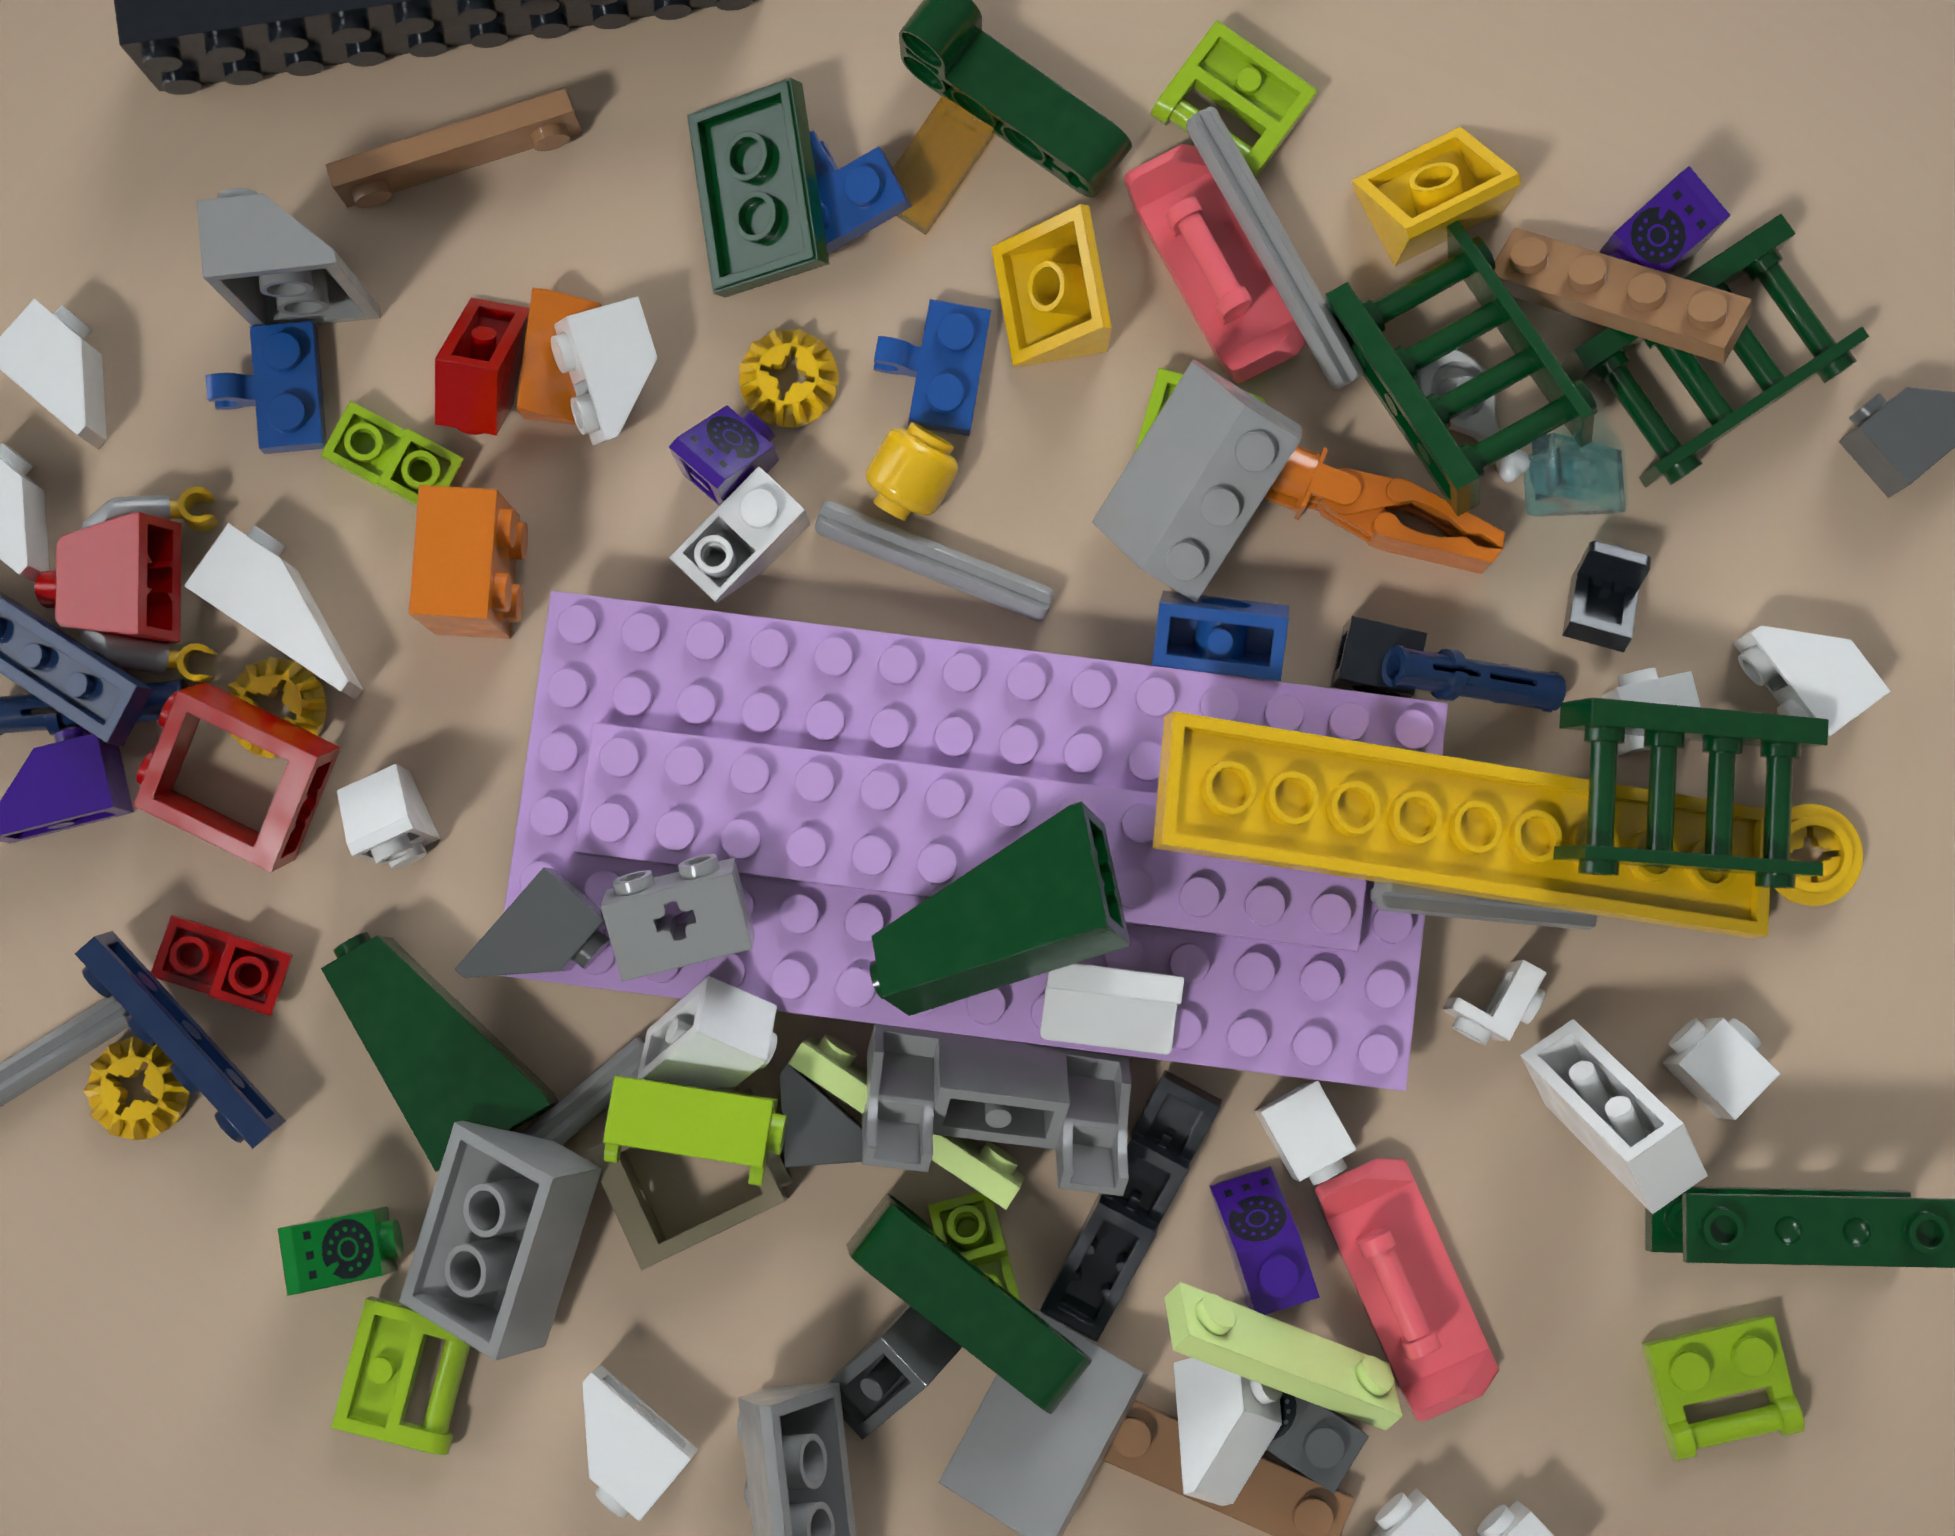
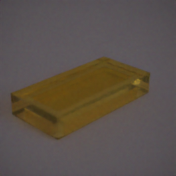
(939, 161)

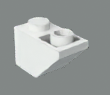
(607, 362)
(741, 536)
(1811, 674)
(386, 818)

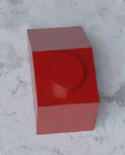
(480, 367)

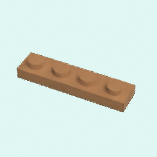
(1622, 295)

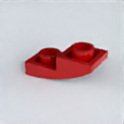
(221, 965)

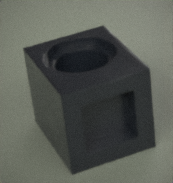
(1362, 654)

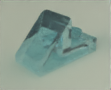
(1573, 478)

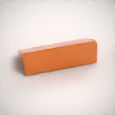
(543, 388)

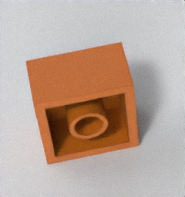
(466, 562)

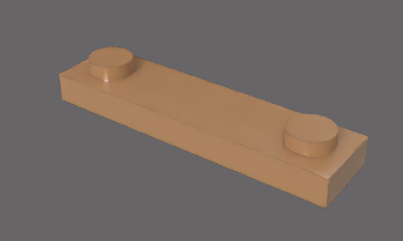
(377, 173)
(1272, 1499)

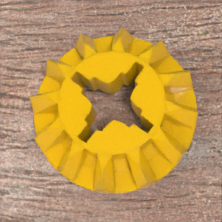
(804, 400)
(301, 694)
(1831, 833)
(143, 1117)

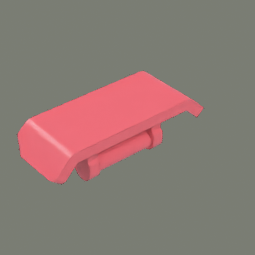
(1213, 263)
(1407, 1286)

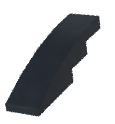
(1124, 1226)

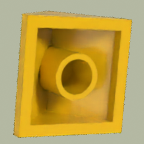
(1431, 188)
(1053, 290)

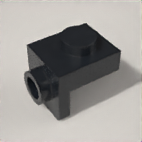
(1605, 595)

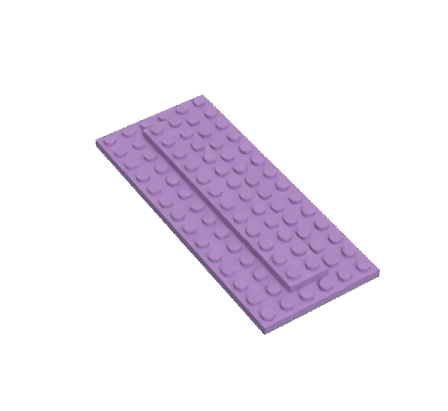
(892, 764)

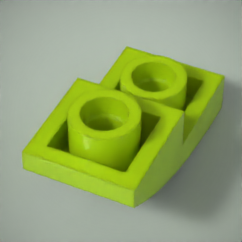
(388, 454)
(975, 1232)

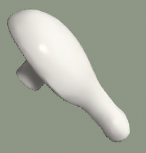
(1479, 420)

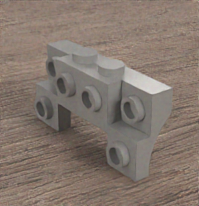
(999, 1094)

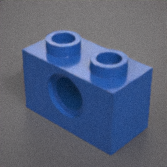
(1221, 636)

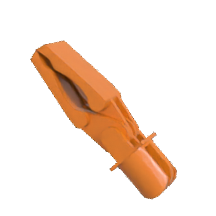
(1367, 505)

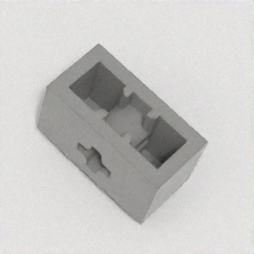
(653, 942)

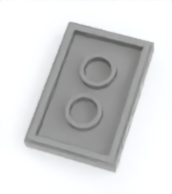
(1037, 1464)

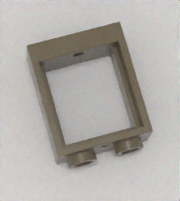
(641, 1223)

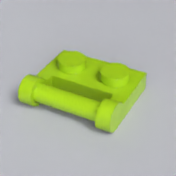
(1243, 84)
(1717, 1365)
(384, 1374)

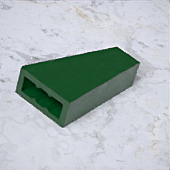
(1007, 919)
(430, 1046)

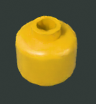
(911, 471)

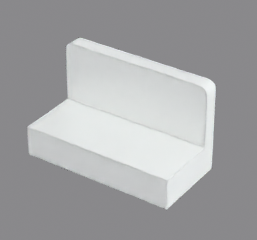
(1111, 1008)

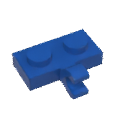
(856, 194)
(944, 366)
(282, 387)

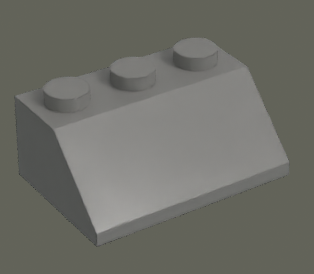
(274, 265)
(1196, 480)
(499, 1238)
(796, 1461)

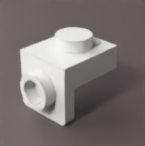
(1513, 1001)

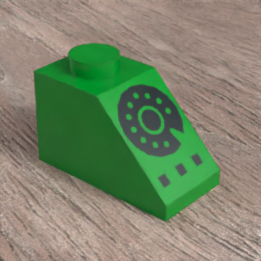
(339, 1249)

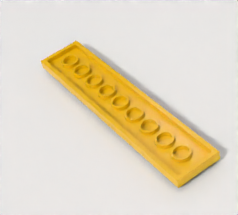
(1435, 825)

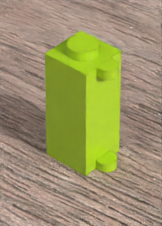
(693, 1123)

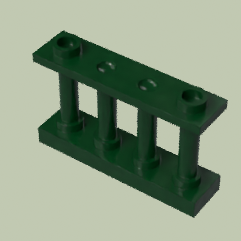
(1760, 259)
(1427, 419)
(1722, 737)
(1805, 1227)

